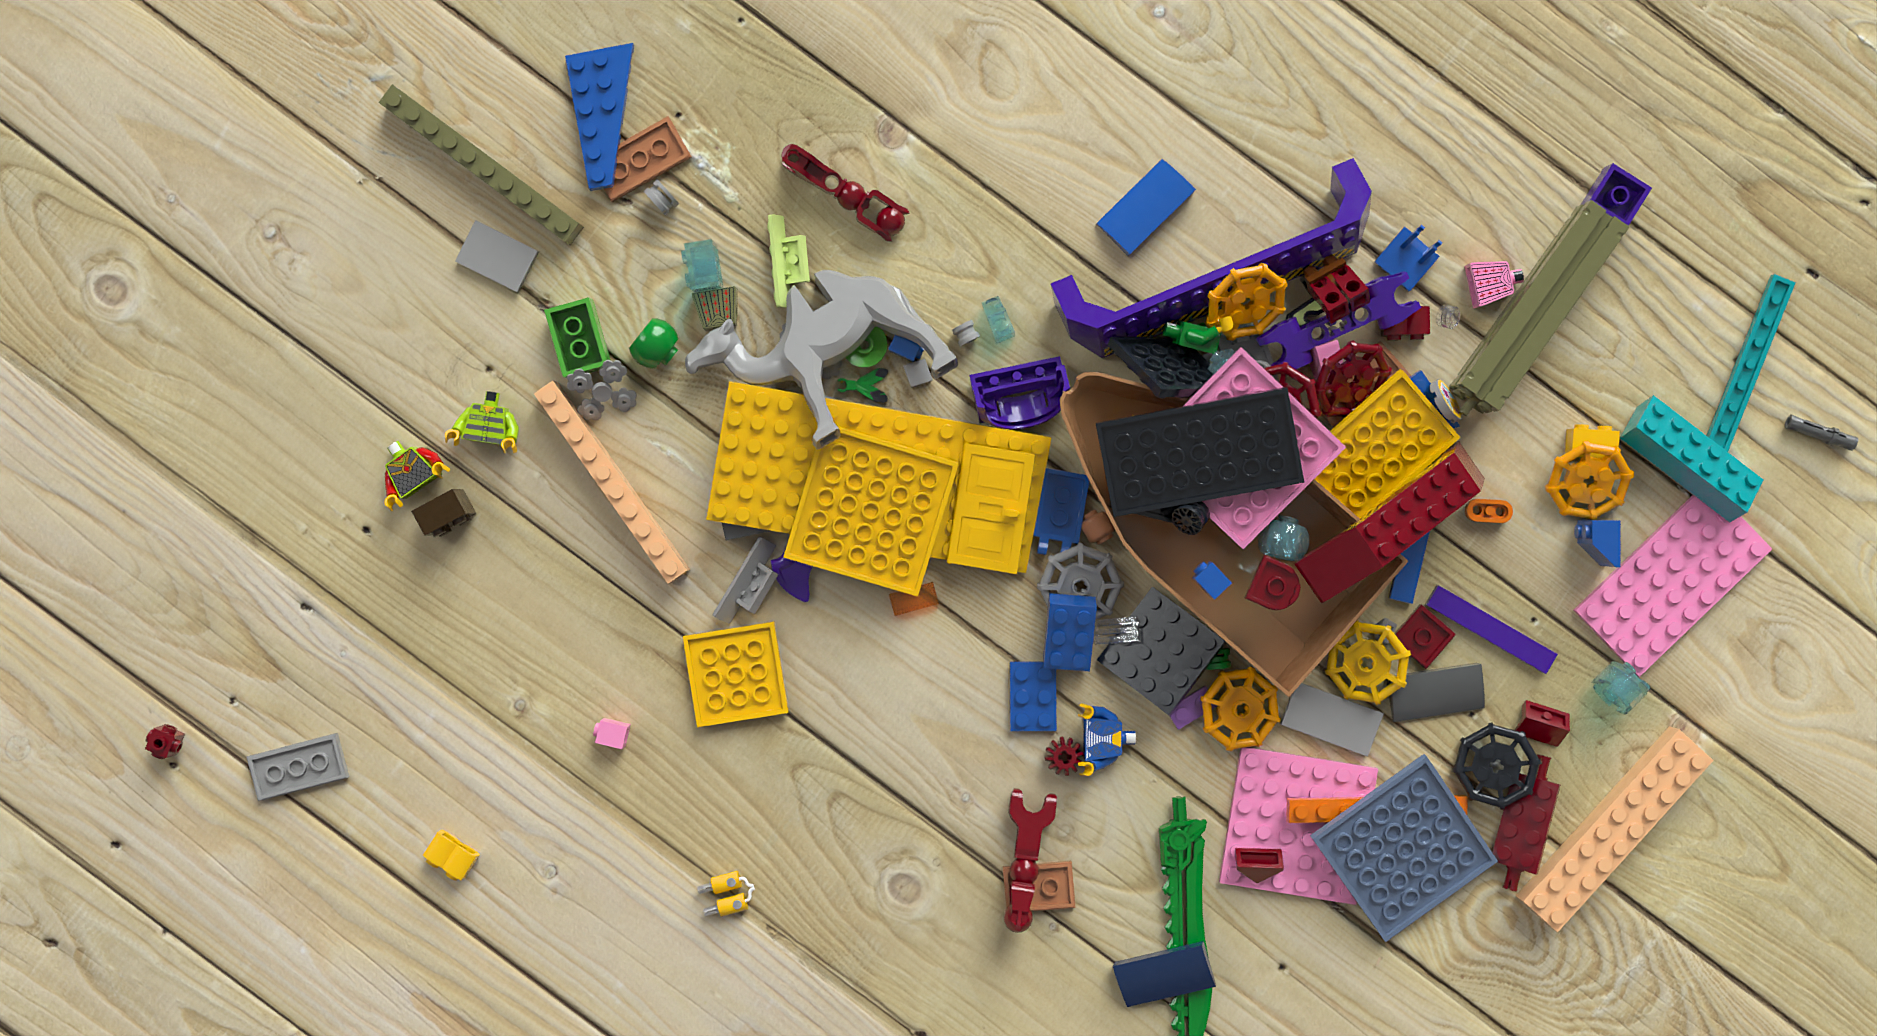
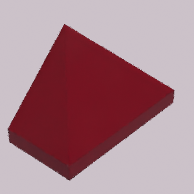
(1259, 863)

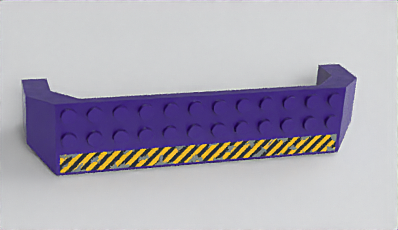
(1094, 325)

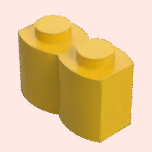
(450, 855)

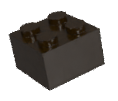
(443, 512)

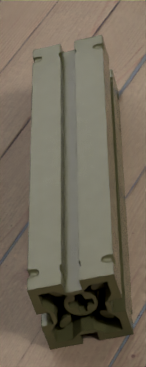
(1538, 308)

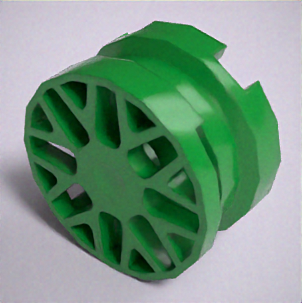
(1221, 661)

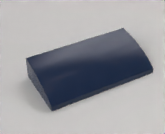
(1164, 974)

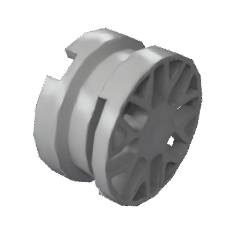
(659, 199)

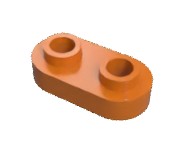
(1487, 510)

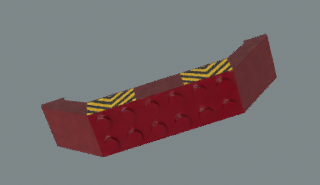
(1392, 524)

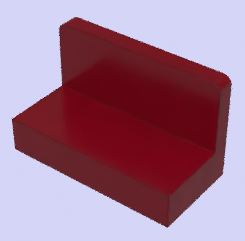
(1544, 723)

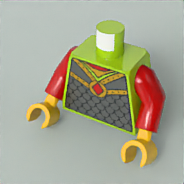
(410, 472)

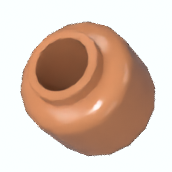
(1097, 527)

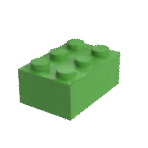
(577, 336)

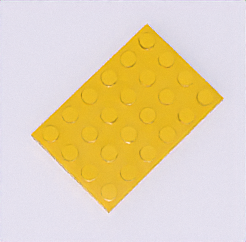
(1386, 445)

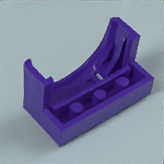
(1023, 410)

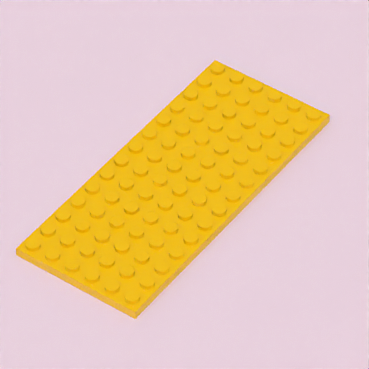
(770, 448)

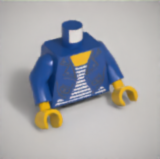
(1102, 738)

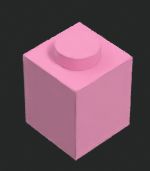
(611, 733)

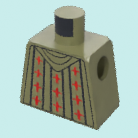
(716, 306)

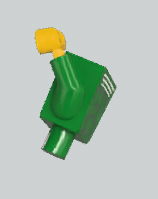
(1197, 336)

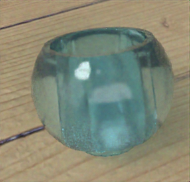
(1284, 539)

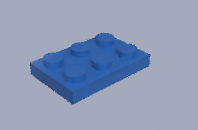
(1032, 697)

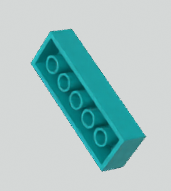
(1692, 459)

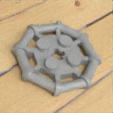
(1083, 571)

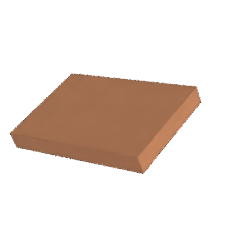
(1052, 888)

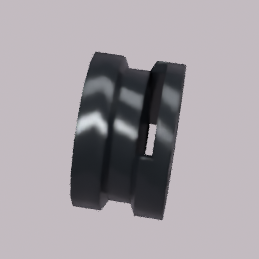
(1191, 516)

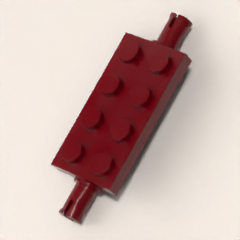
(1526, 827)

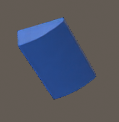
(1145, 207)

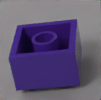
(1618, 193)

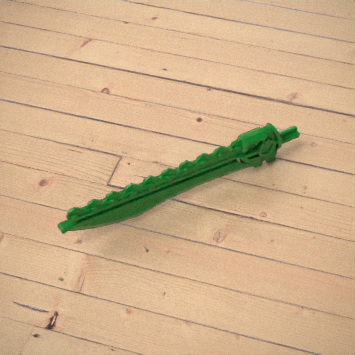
(1175, 854)

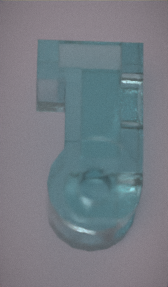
(998, 319)

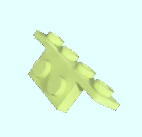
(788, 259)

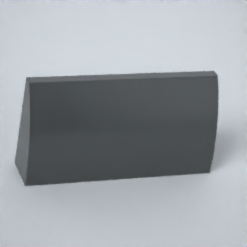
(1439, 692)

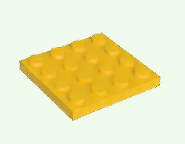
(735, 674)

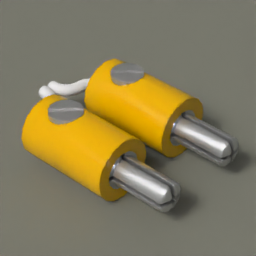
(729, 904)

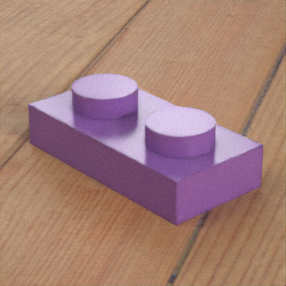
(1189, 708)

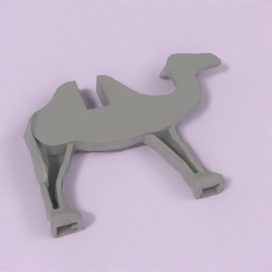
(822, 339)

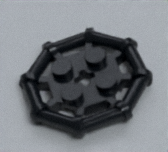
(1484, 772)

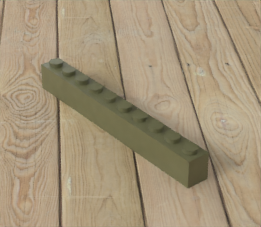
(481, 164)

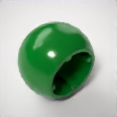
(654, 344)

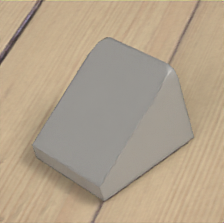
(917, 373)

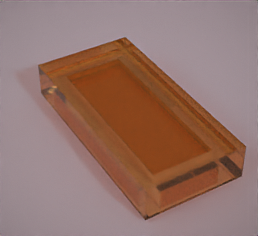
(905, 603)

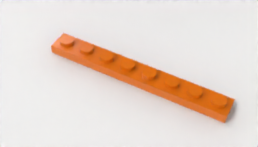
(1325, 809)

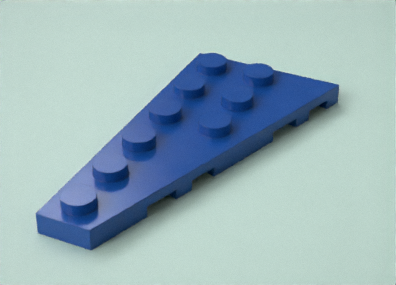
(599, 100)

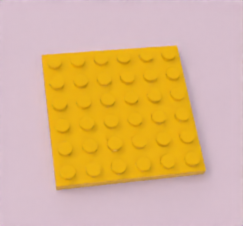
(871, 511)

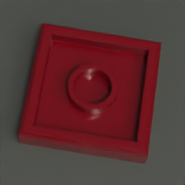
(1424, 636)

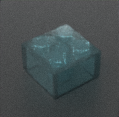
(702, 265)

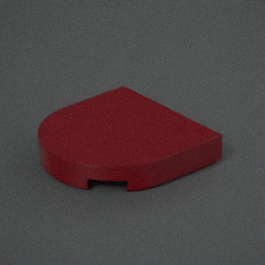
(1274, 585)

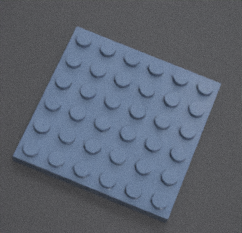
(1404, 847)

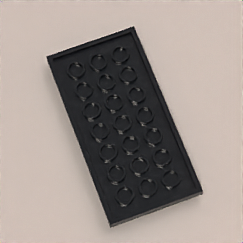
(1200, 452)

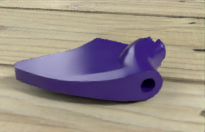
(793, 577)

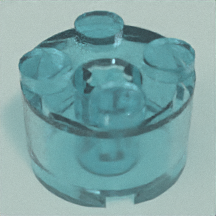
(1620, 686)

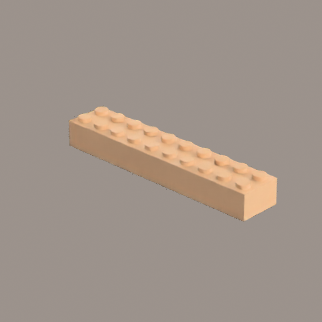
(1614, 828)

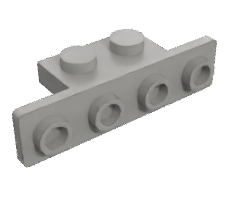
(749, 584)

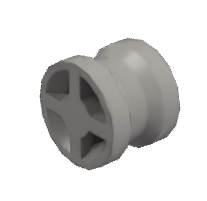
(965, 333)

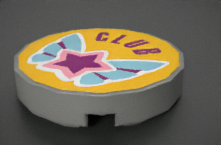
(1446, 401)

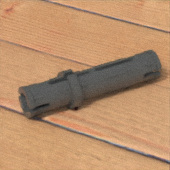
(1831, 436)

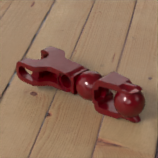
(848, 193)
(1024, 868)

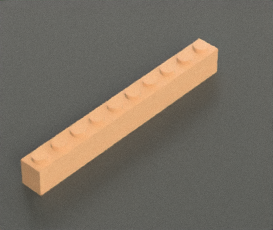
(612, 481)

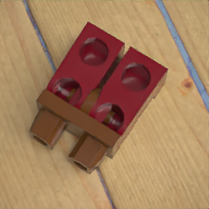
(1336, 288)

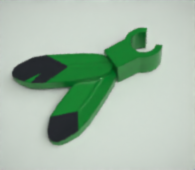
(864, 384)

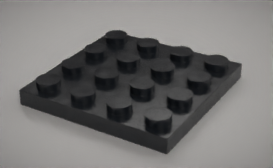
(1163, 365)
(1169, 653)

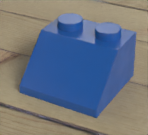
(1600, 540)

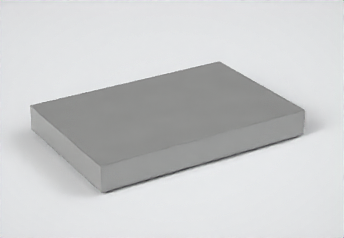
(496, 256)

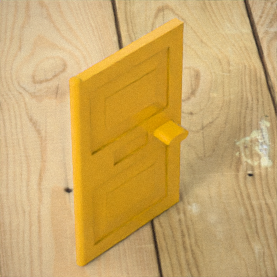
(991, 508)

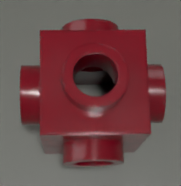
(170, 738)

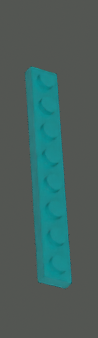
(1750, 360)

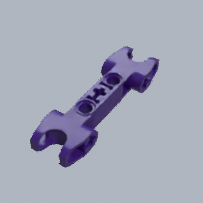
(1383, 308)

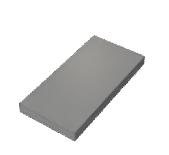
(1332, 719)
(297, 766)

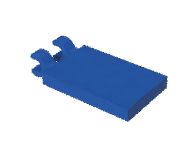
(1060, 509)

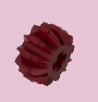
(1058, 761)

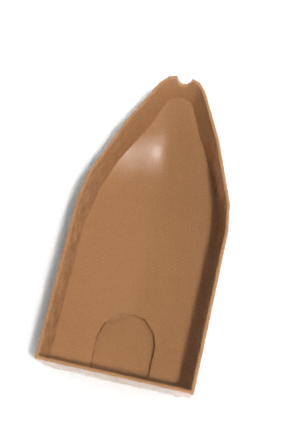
(1276, 642)

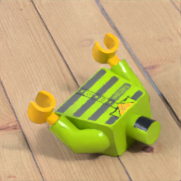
(486, 424)

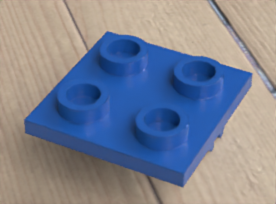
(1408, 255)

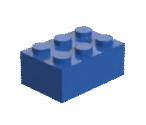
(1069, 632)

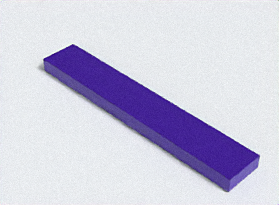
(1491, 629)

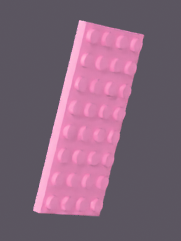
(1670, 582)

